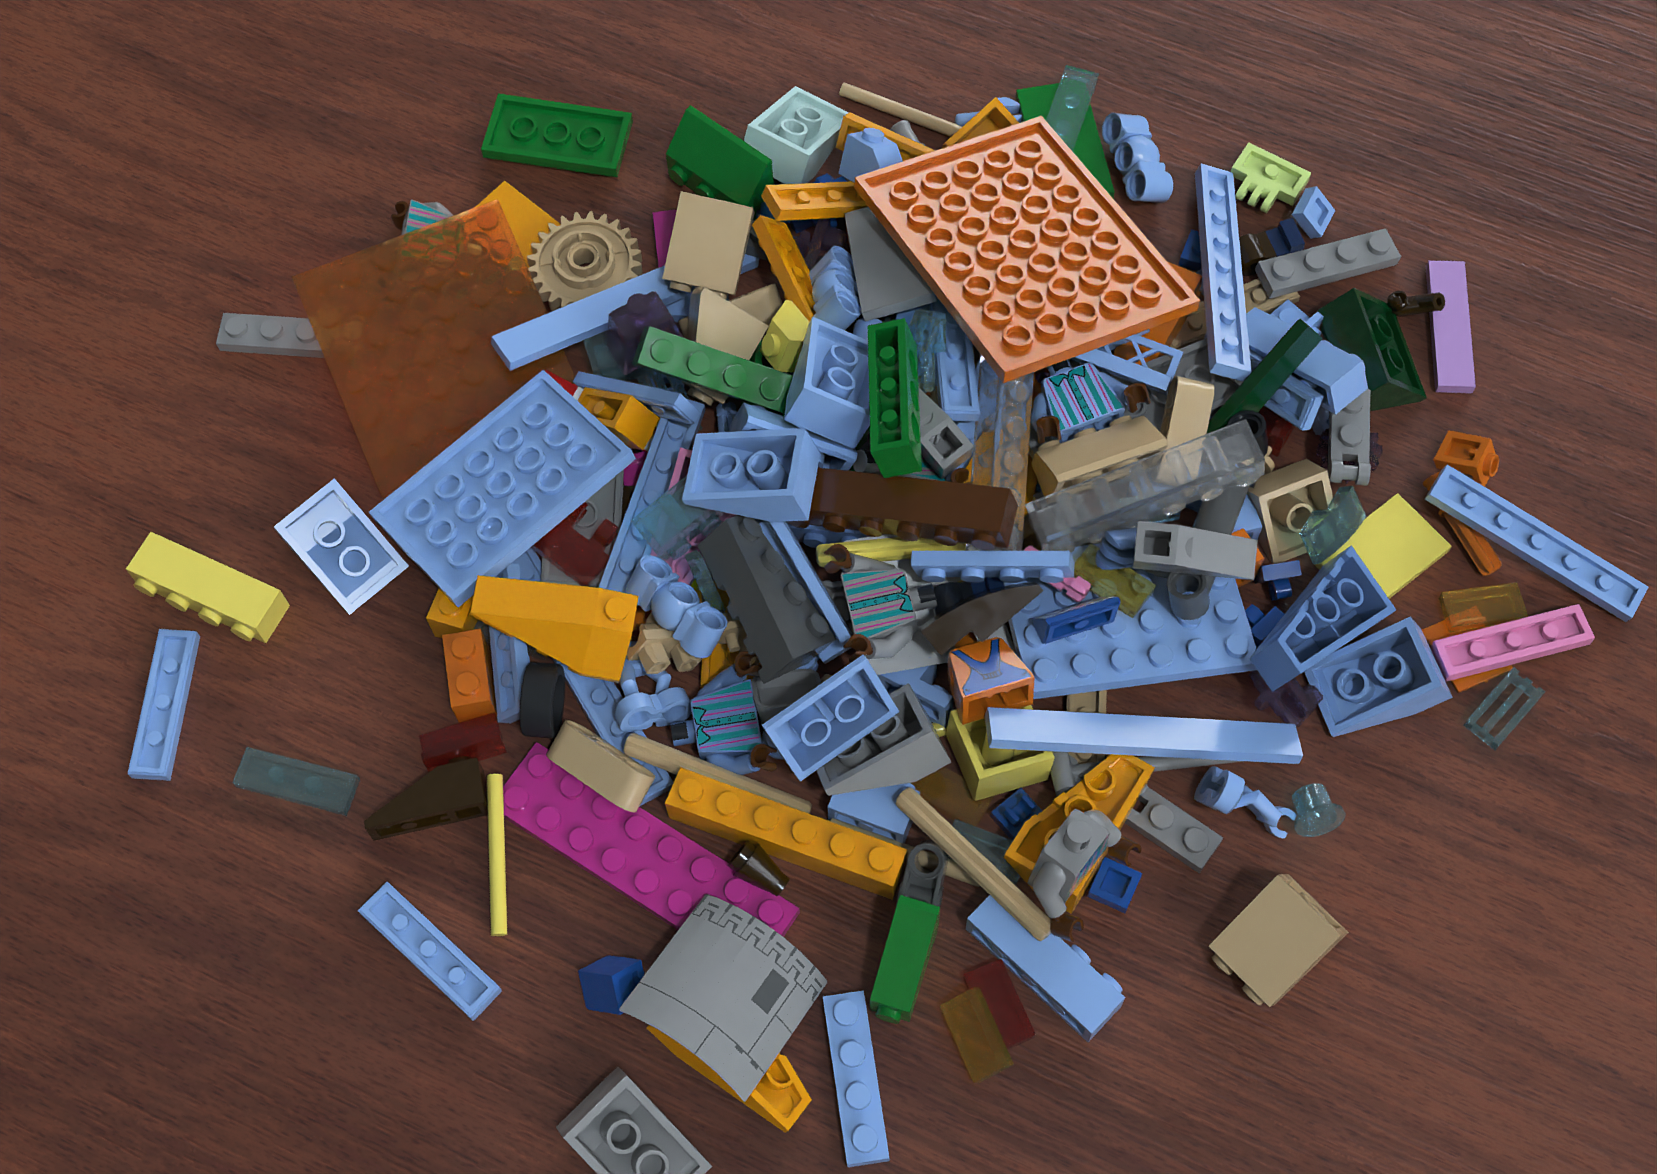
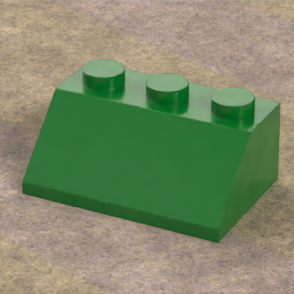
(717, 162)

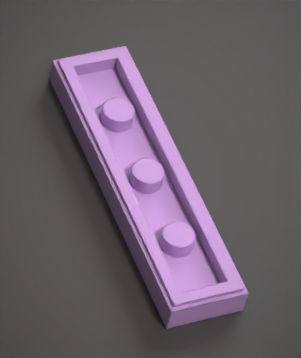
(1451, 328)

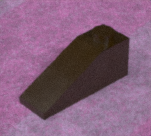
(439, 798)

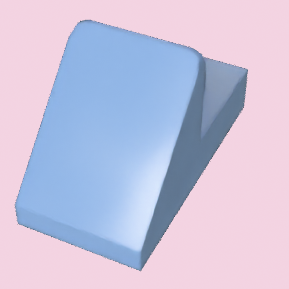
(933, 698)

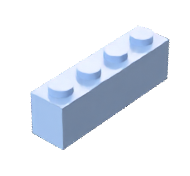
(1326, 369)
(1049, 968)

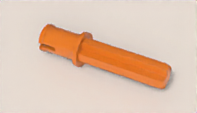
(1473, 542)

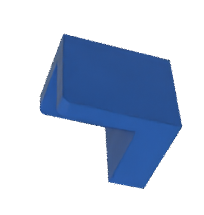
(610, 982)

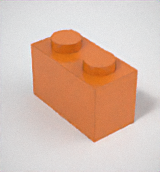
(469, 674)

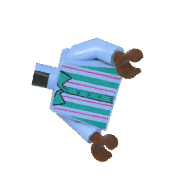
(1081, 400)

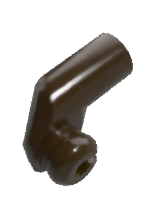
(1403, 305)

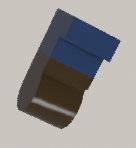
(1269, 244)

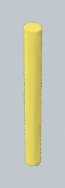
(496, 843)

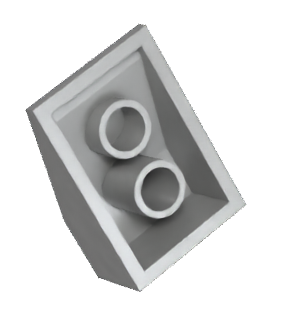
(890, 755)
(627, 1134)

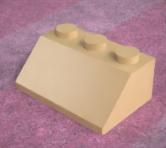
(1095, 452)

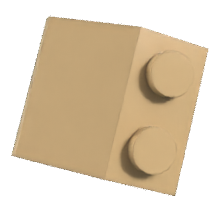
(1284, 505)

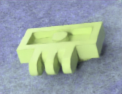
(1268, 177)

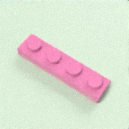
(1512, 642)

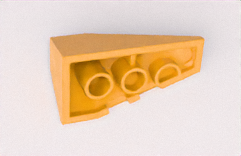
(570, 623)

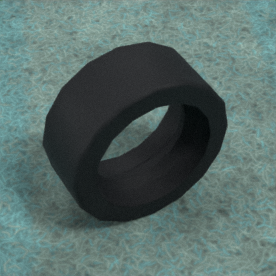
(542, 700)

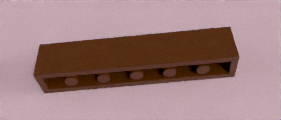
(912, 508)

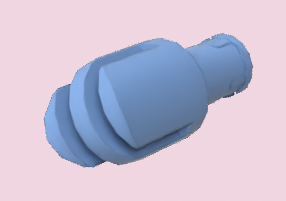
(1116, 549)

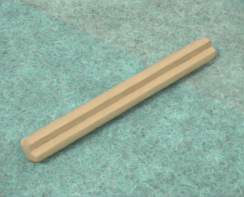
(672, 759)
(974, 863)

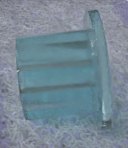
(1316, 811)

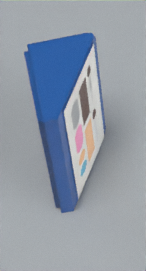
(1076, 619)

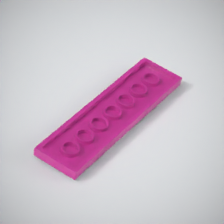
(629, 849)

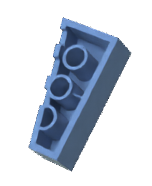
(1325, 616)

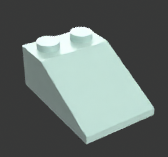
(796, 135)

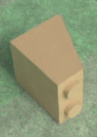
(708, 244)
(722, 327)
(1276, 940)

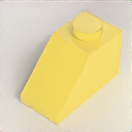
(785, 337)

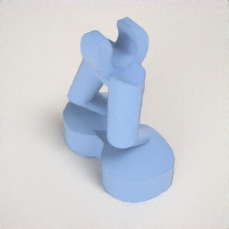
(640, 710)
(1226, 792)

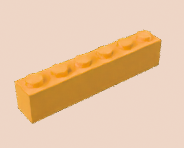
(787, 833)

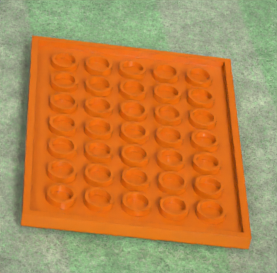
(1025, 247)

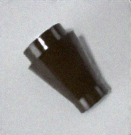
(757, 868)

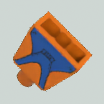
(986, 677)

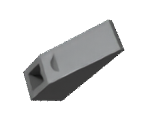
(941, 439)
(1193, 551)

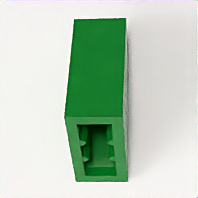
(904, 959)

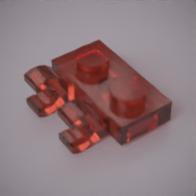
(573, 552)

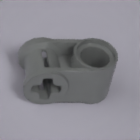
(923, 883)

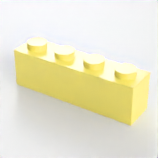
(208, 588)

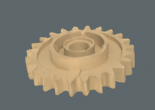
(560, 253)

